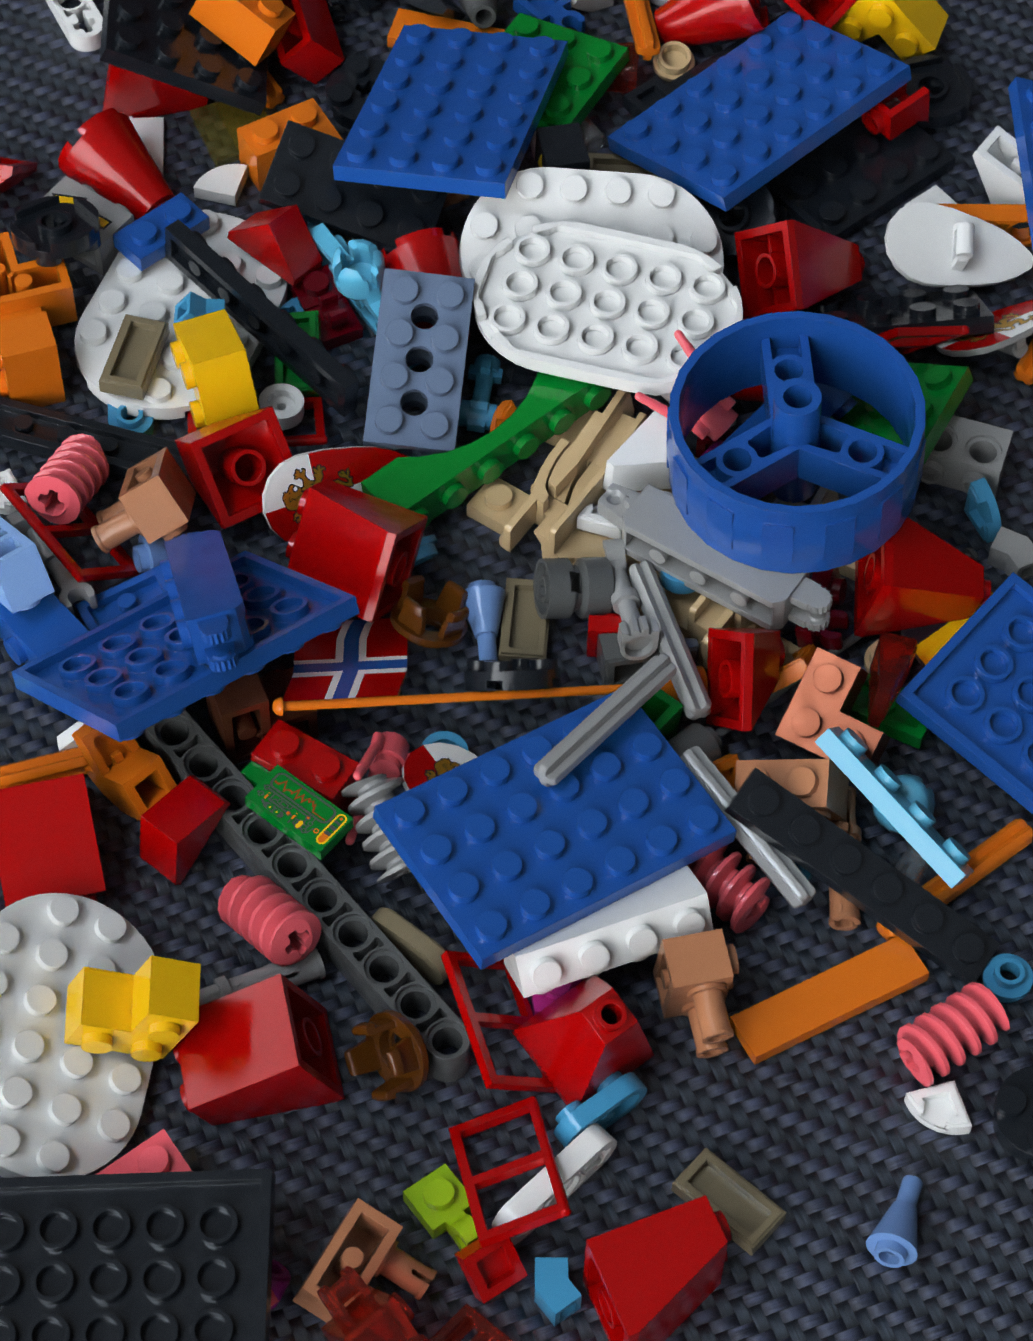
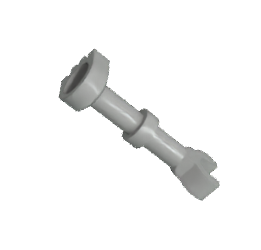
(70, 589)
(636, 634)

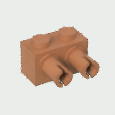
(152, 503)
(811, 780)
(693, 981)
(369, 1246)

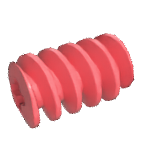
(68, 479)
(731, 889)
(269, 919)
(949, 1030)

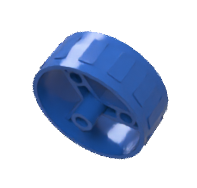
(797, 443)

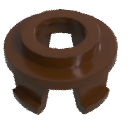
(445, 613)
(399, 1064)

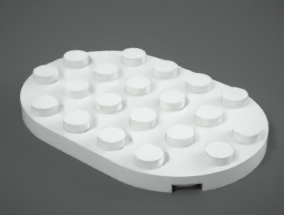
(600, 198)
(154, 296)
(600, 304)
(58, 1103)

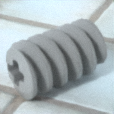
(370, 793)

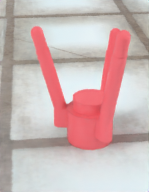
(714, 421)
(384, 756)

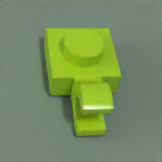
(442, 1206)

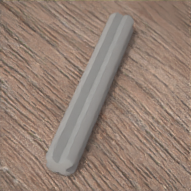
(671, 640)
(604, 720)
(775, 865)

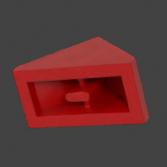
(279, 242)
(180, 827)

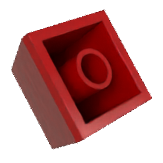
(356, 544)
(49, 840)
(258, 1055)
(656, 1270)

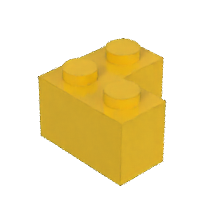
(905, 25)
(215, 367)
(135, 1012)

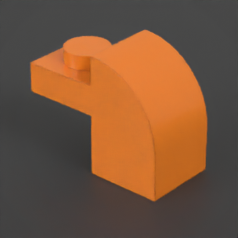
(124, 771)

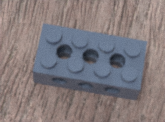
(404, 301)

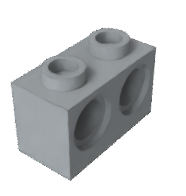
(968, 453)

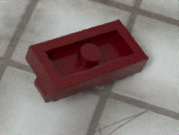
(338, 319)
(839, 619)

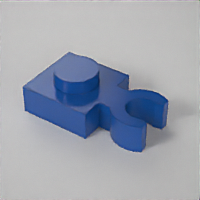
(552, 11)

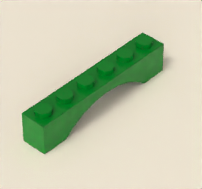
(445, 479)

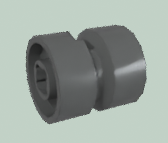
(568, 588)

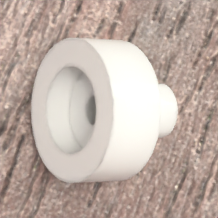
(286, 402)

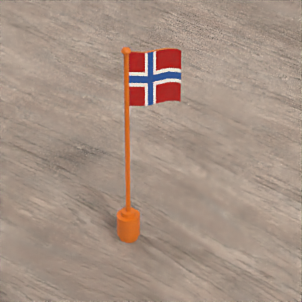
(368, 666)

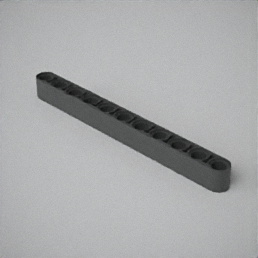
(315, 889)

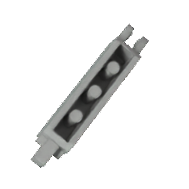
(659, 534)

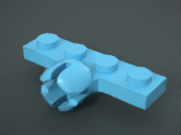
(355, 270)
(898, 803)

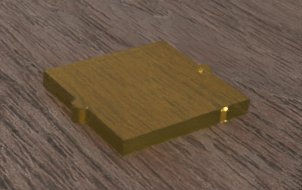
(218, 129)

